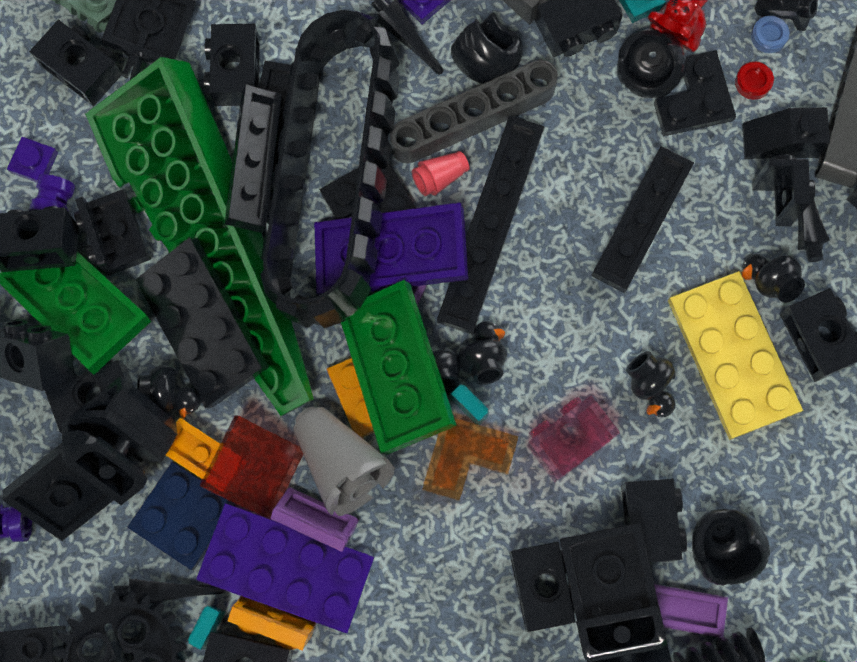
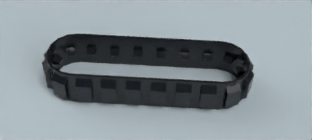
(315, 48)

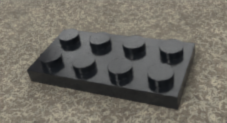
(201, 323)

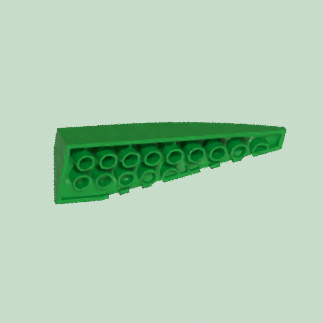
(172, 154)

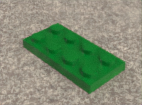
(79, 304)
(397, 369)

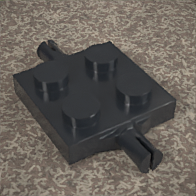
(147, 30)

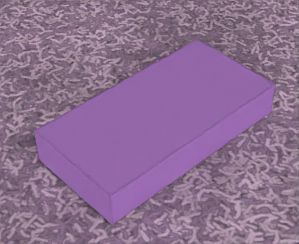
(313, 520)
(692, 611)

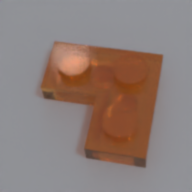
(465, 446)

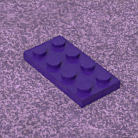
(412, 246)
(284, 568)

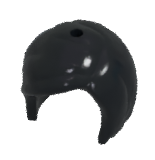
(486, 50)
(660, 72)
(731, 556)

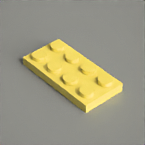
(734, 355)

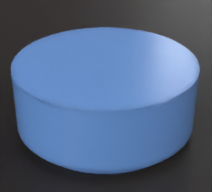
(770, 34)

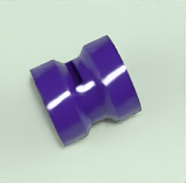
(52, 192)
(14, 525)

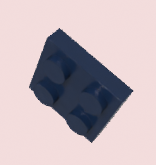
(179, 516)

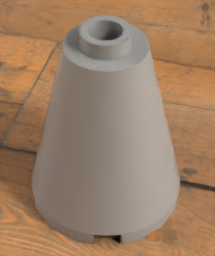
(340, 461)

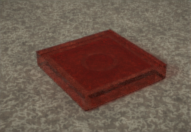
(252, 467)

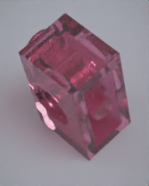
(594, 431)

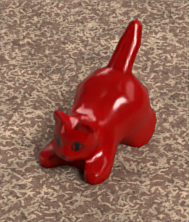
(682, 19)

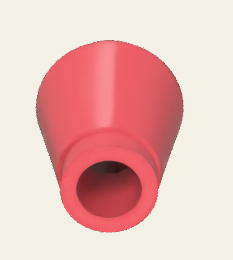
(439, 172)

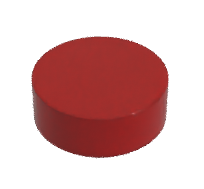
(754, 80)

